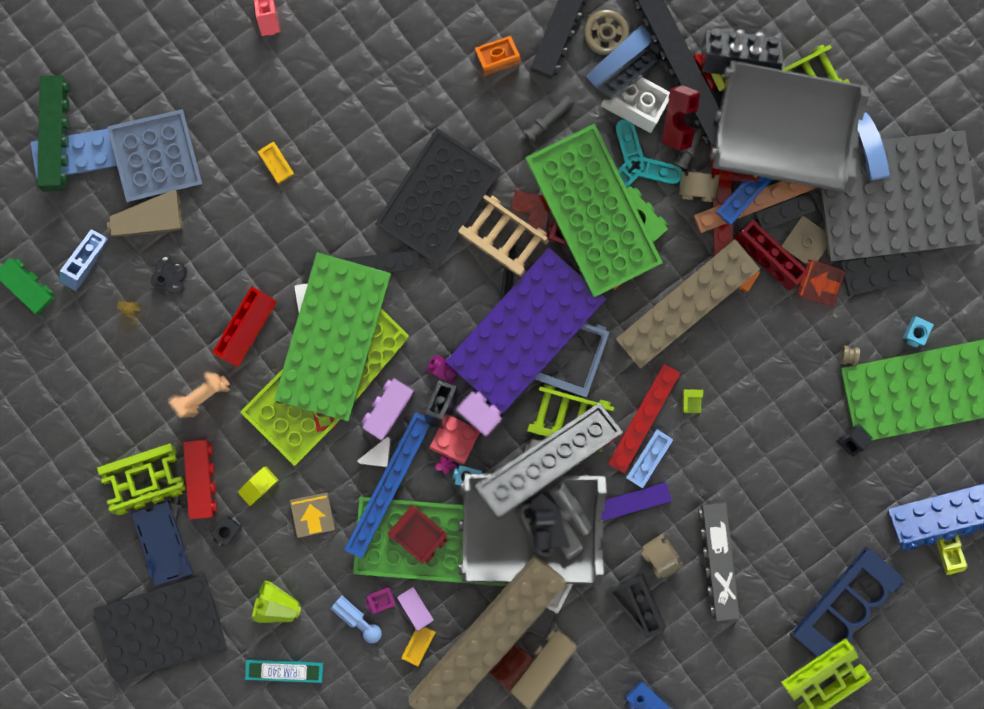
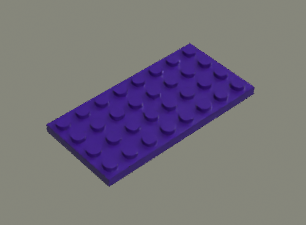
(525, 330)

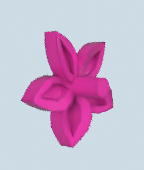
(445, 464)

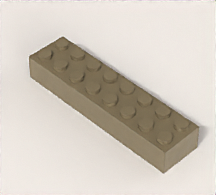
(687, 303)

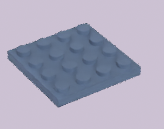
(154, 155)

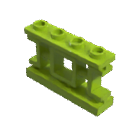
(138, 464)
(821, 669)

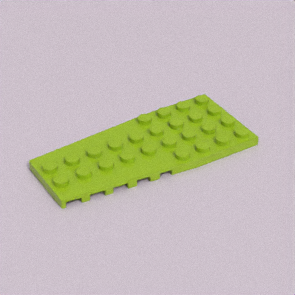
(294, 428)

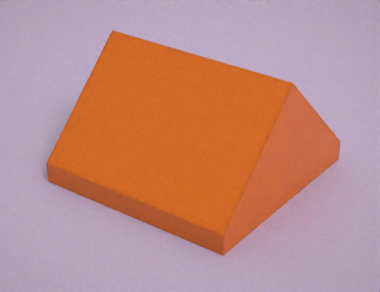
(498, 55)

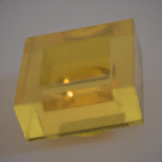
(128, 308)

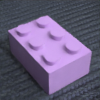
(387, 408)
(479, 413)

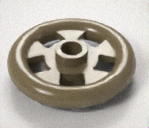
(609, 16)

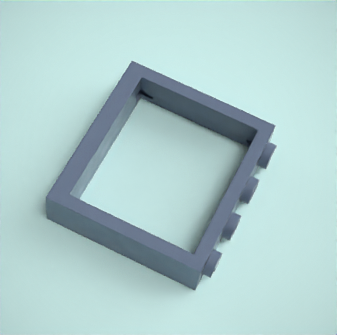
(598, 330)

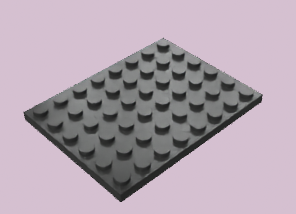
(916, 209)

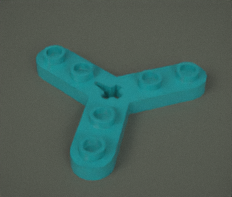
(649, 168)

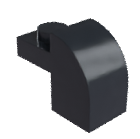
(855, 440)

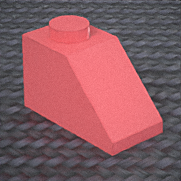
(267, 17)

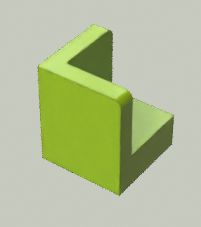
(691, 401)

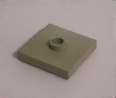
(805, 241)

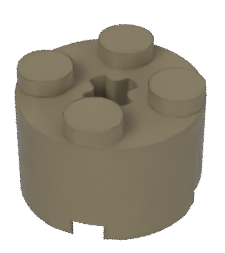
(699, 185)
(662, 556)

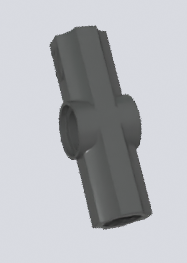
(570, 508)

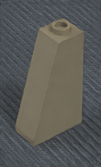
(149, 217)

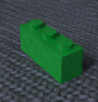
(25, 286)

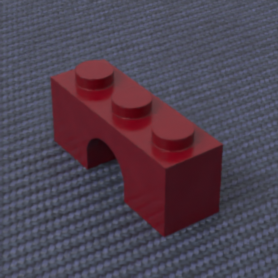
(676, 131)

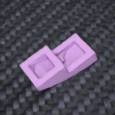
(415, 608)

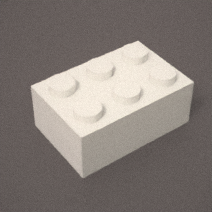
(640, 104)

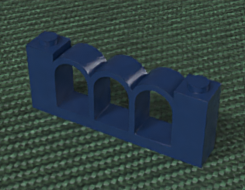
(879, 570)

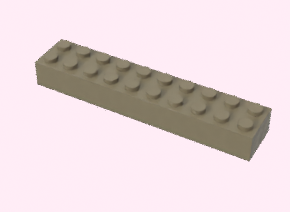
(489, 637)

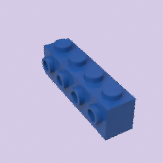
(644, 698)

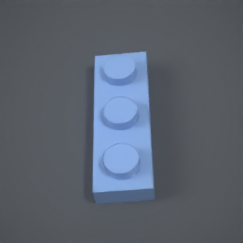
(649, 458)

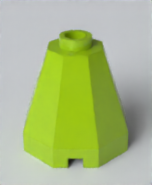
(274, 605)

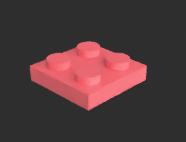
(455, 440)

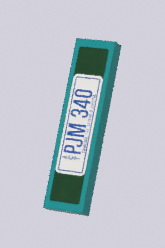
(284, 671)

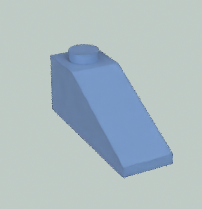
(82, 260)

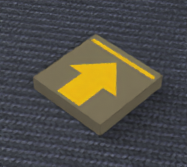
(312, 515)

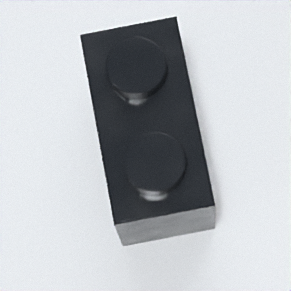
(441, 404)

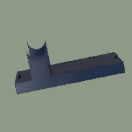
(164, 554)

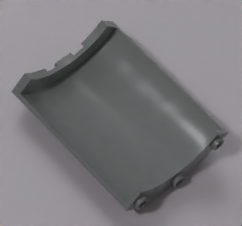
(789, 126)
(499, 548)

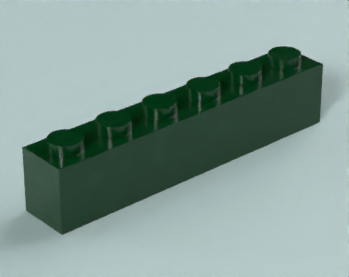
(52, 133)

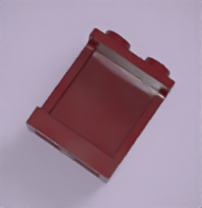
(418, 534)

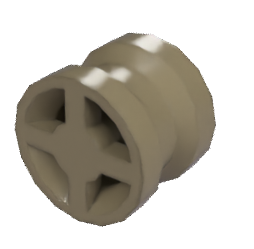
(850, 355)

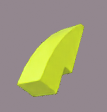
(951, 555)

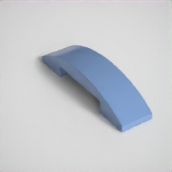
(621, 55)
(873, 149)

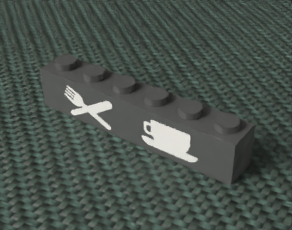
(720, 561)

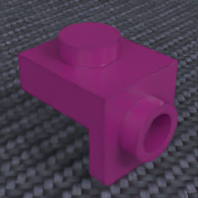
(439, 368)
(380, 600)

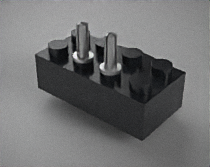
(723, 47)

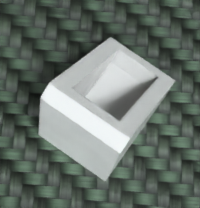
(378, 455)

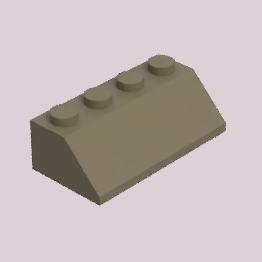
(544, 667)

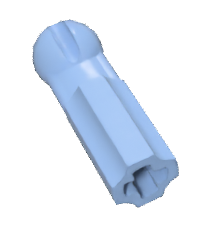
(354, 618)

